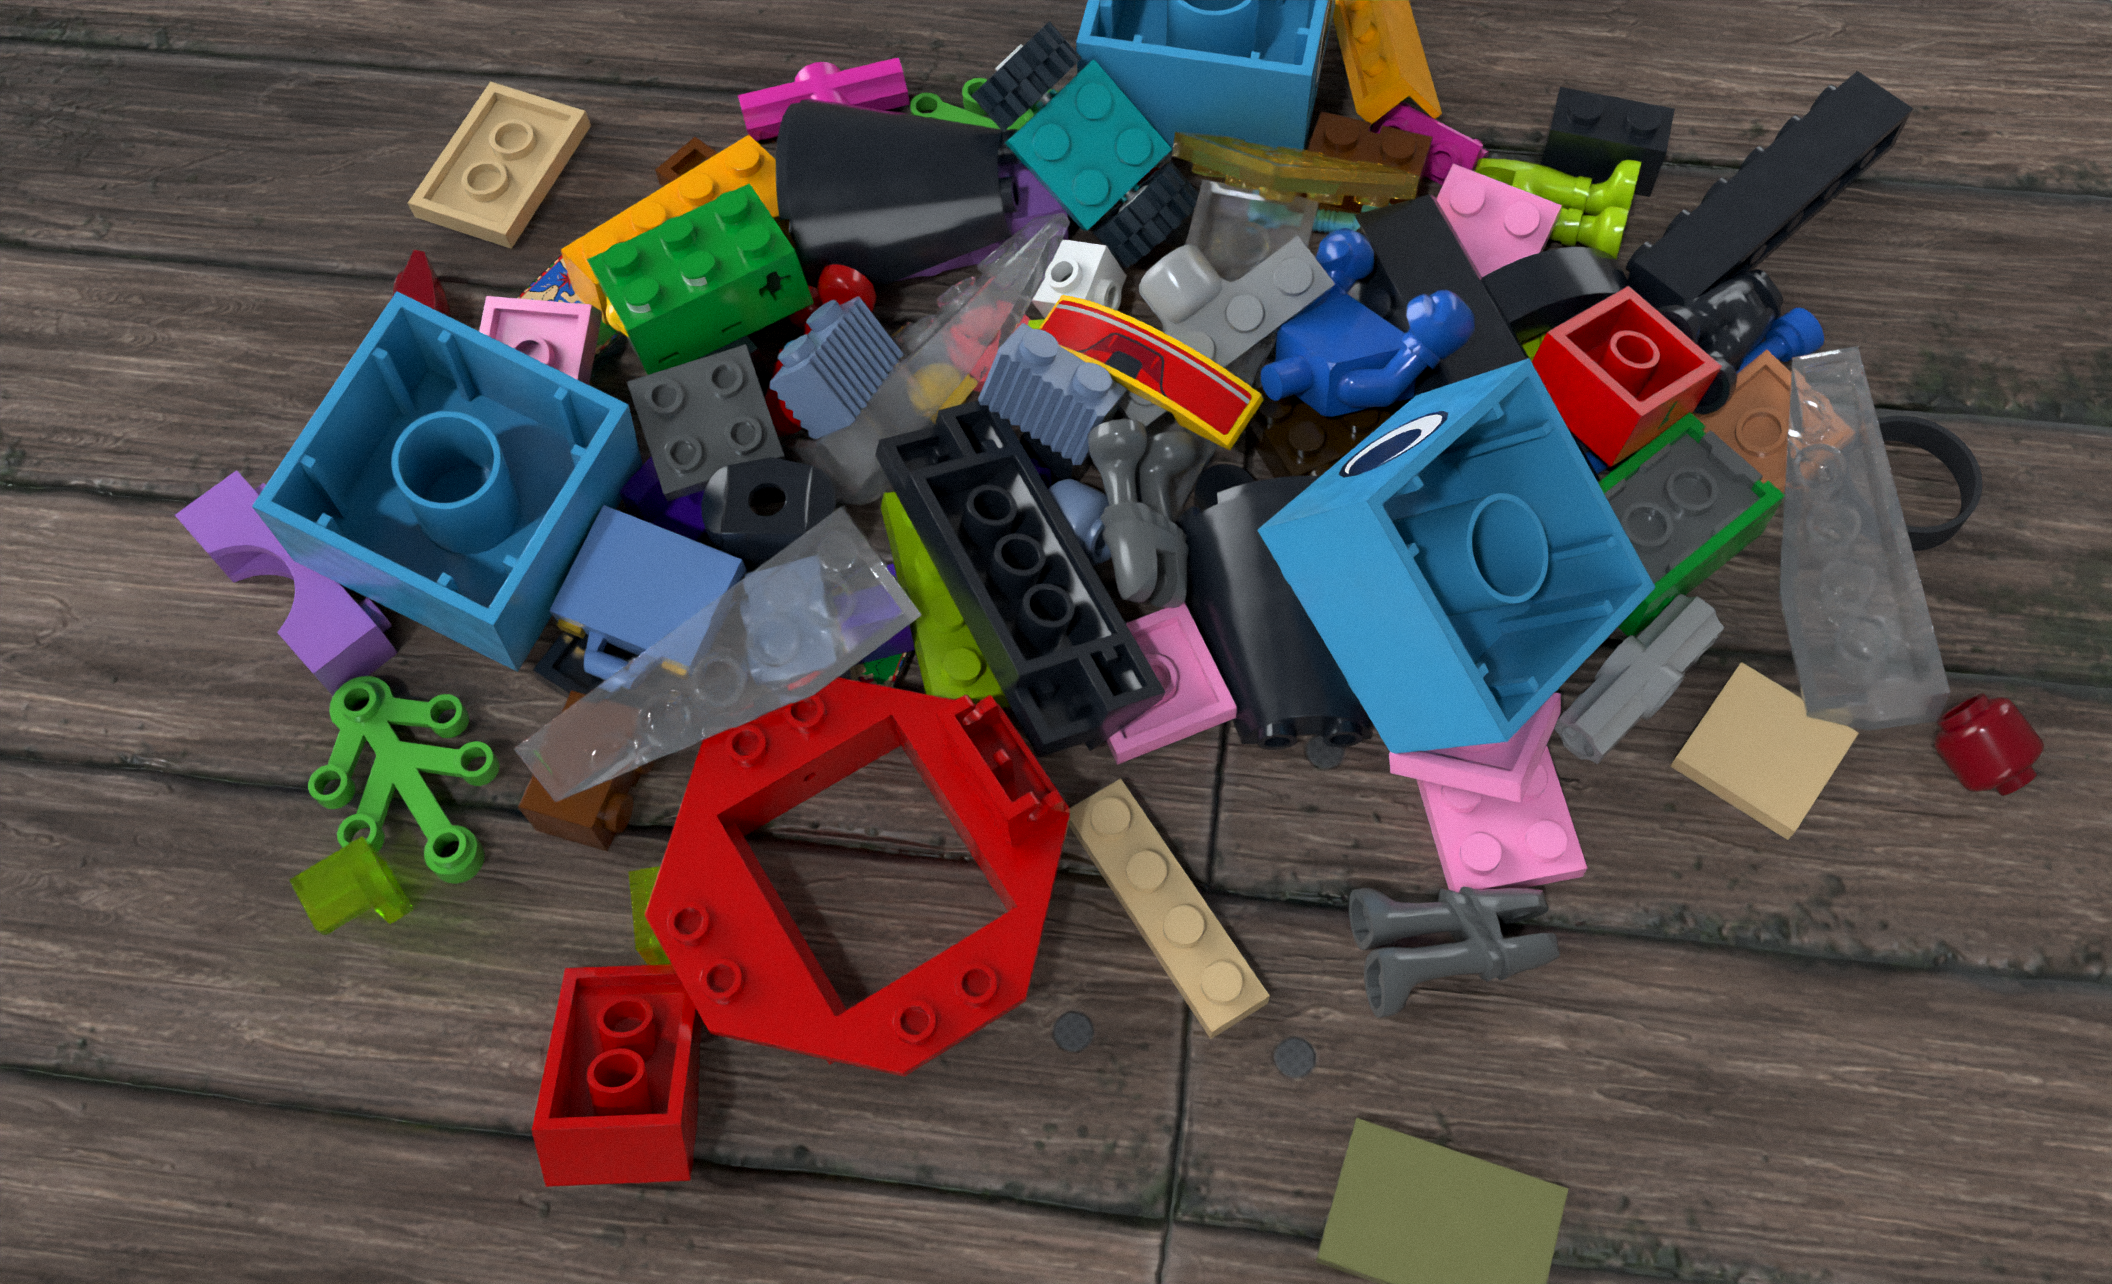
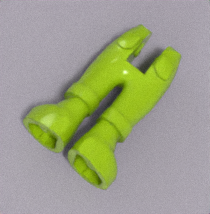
(1606, 201)

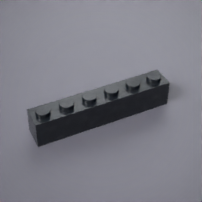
(1771, 193)

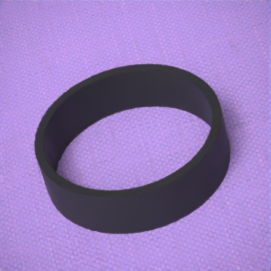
(1954, 455)

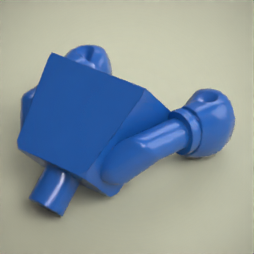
(1349, 357)

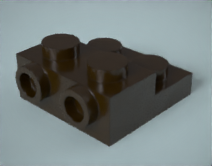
(1303, 442)

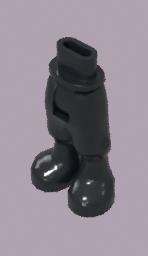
(1728, 327)

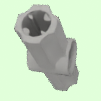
(1638, 678)

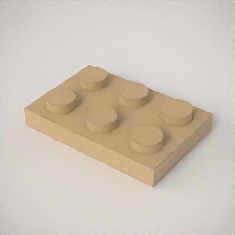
(500, 164)

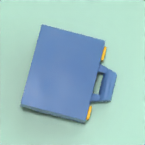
(637, 587)

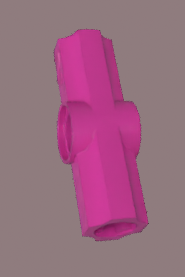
(869, 86)

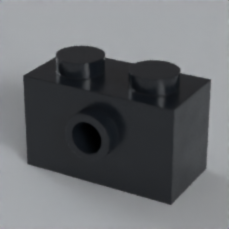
(1598, 131)

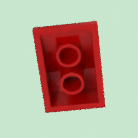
(620, 1079)

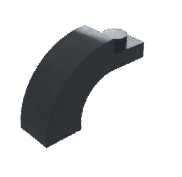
(1554, 287)

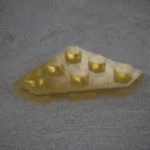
(1289, 170)

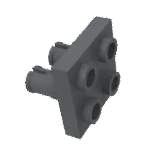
(703, 419)

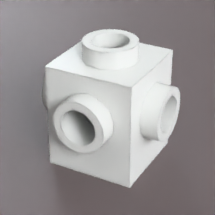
(1081, 272)

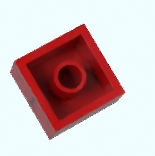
(1622, 374)

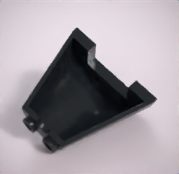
(890, 189)
(1258, 627)

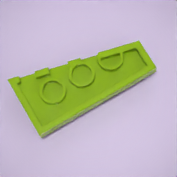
(942, 641)

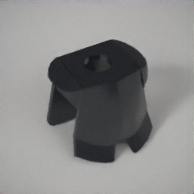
(757, 538)

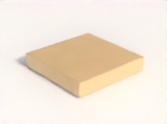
(1763, 751)

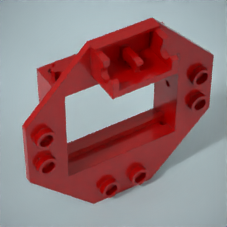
(741, 946)

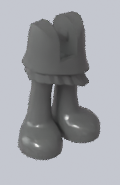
(1141, 535)
(1473, 921)

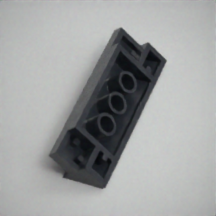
(1418, 256)
(1020, 579)

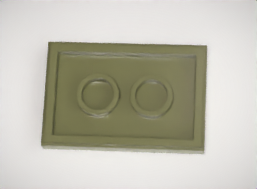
(1437, 1215)

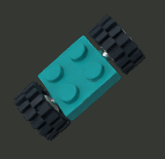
(1088, 146)

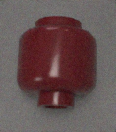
(1988, 745)

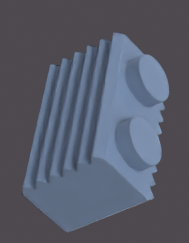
(835, 367)
(1050, 392)

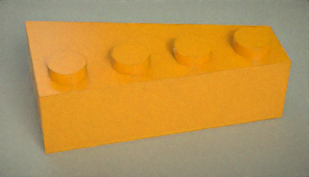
(724, 172)

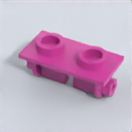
(1447, 144)

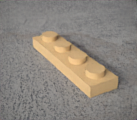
(1167, 909)

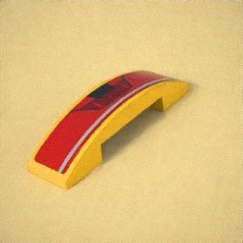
(1156, 368)

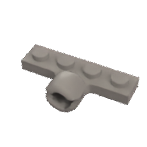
(1225, 316)

